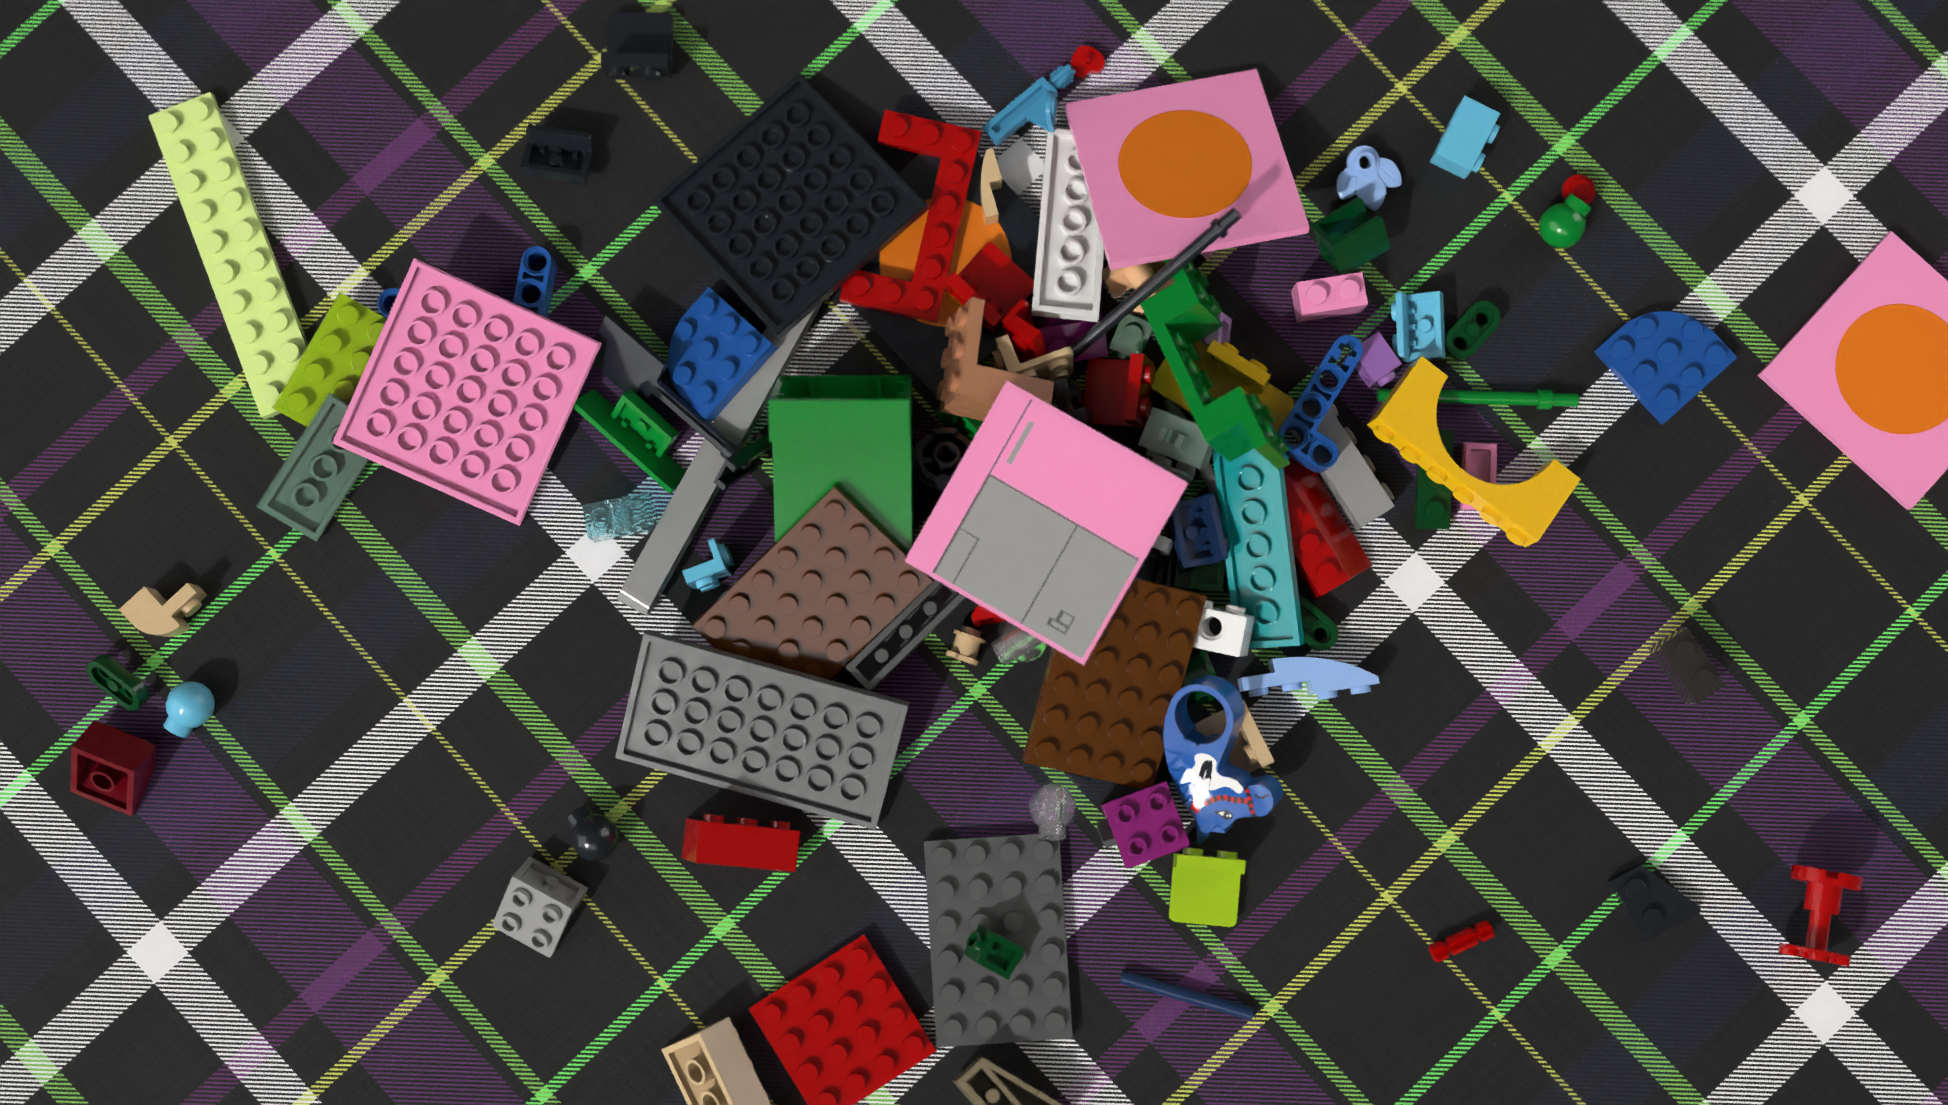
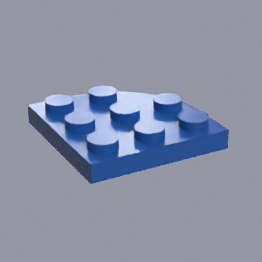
(714, 354)
(1665, 359)

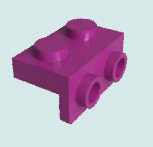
(1062, 333)

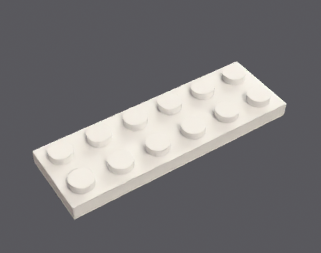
(1068, 238)

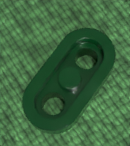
(1470, 331)
(1313, 619)
(117, 682)

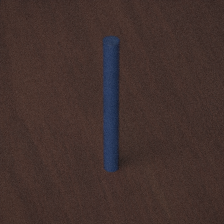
(1186, 995)

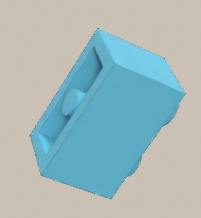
(1465, 138)

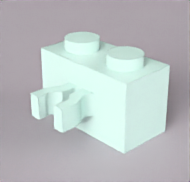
(1175, 438)

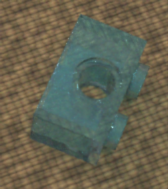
(620, 517)

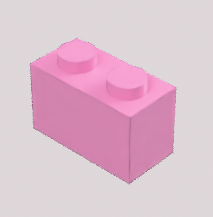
(1329, 297)

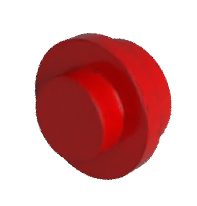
(1579, 186)

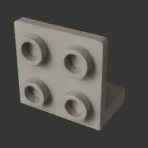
(538, 906)

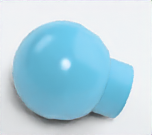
(188, 707)

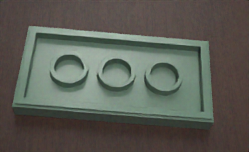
(314, 474)

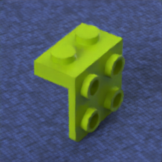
(1205, 887)

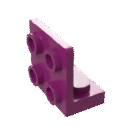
(1145, 824)

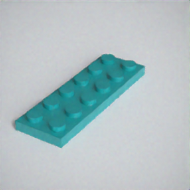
(1260, 547)

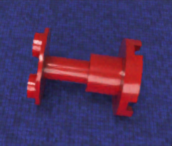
(1822, 899)

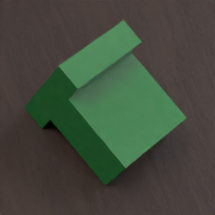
(847, 435)

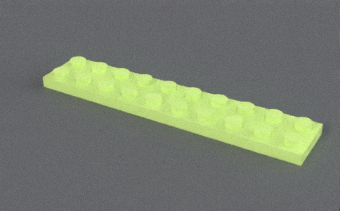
(232, 245)

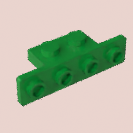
(636, 432)

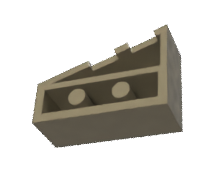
(990, 1085)

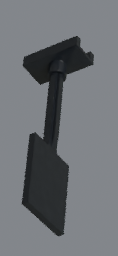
(637, 367)

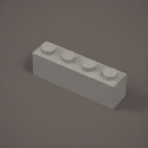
(1352, 475)

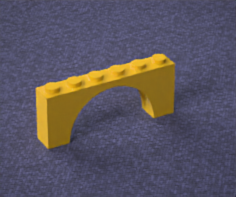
(1410, 425)

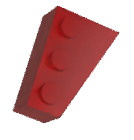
(741, 843)

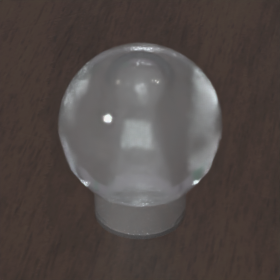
(1017, 645)
(1052, 810)

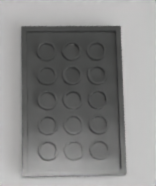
(1018, 893)

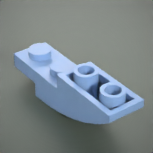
(1320, 674)

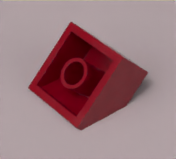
(111, 767)

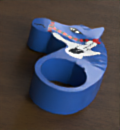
(1201, 765)

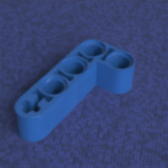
(1323, 399)

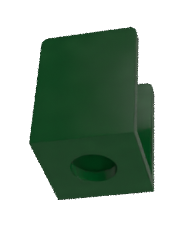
(1349, 238)

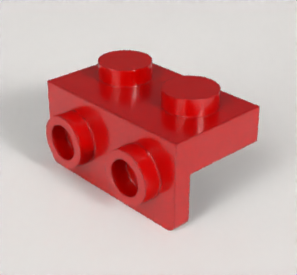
(1023, 335)

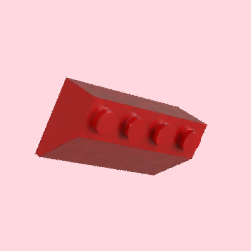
(1321, 538)

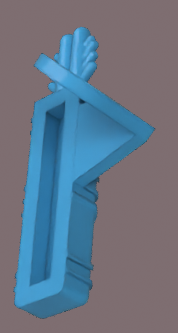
(1034, 105)

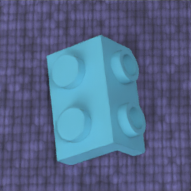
(1419, 326)
(707, 575)

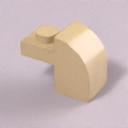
(163, 618)

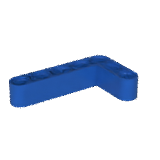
(526, 282)

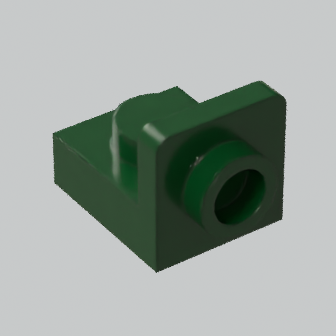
(1198, 665)
(993, 951)

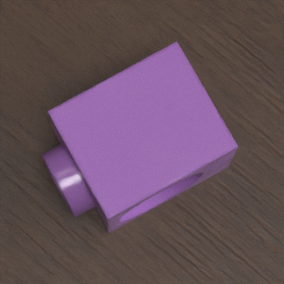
(1377, 361)

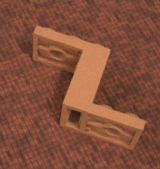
(972, 388)

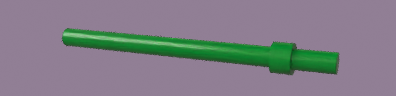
(1541, 398)

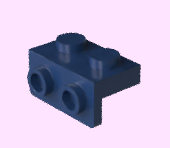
(1198, 532)

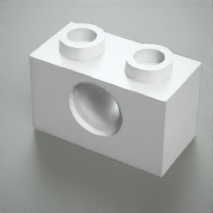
(1235, 631)

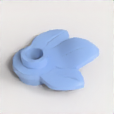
(1367, 182)

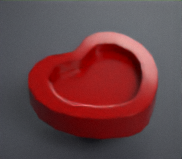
(1087, 61)

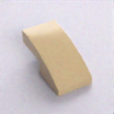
(990, 180)

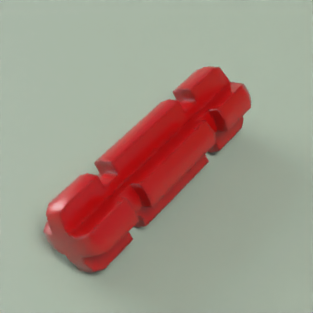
(1461, 941)

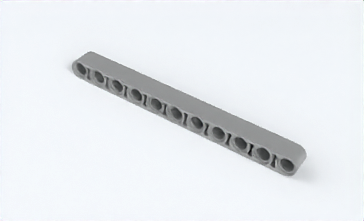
(697, 486)

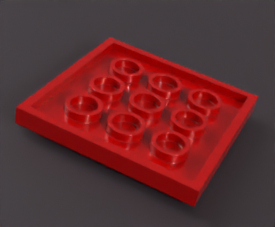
(843, 1027)

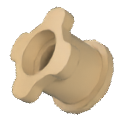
(966, 645)

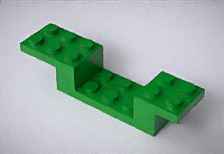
(1227, 423)

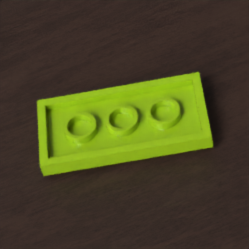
(331, 360)

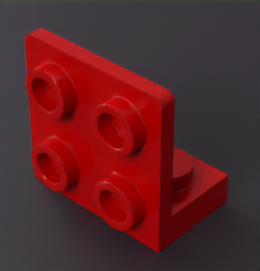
(994, 279)

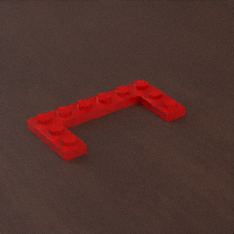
(958, 151)

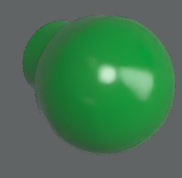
(1564, 222)

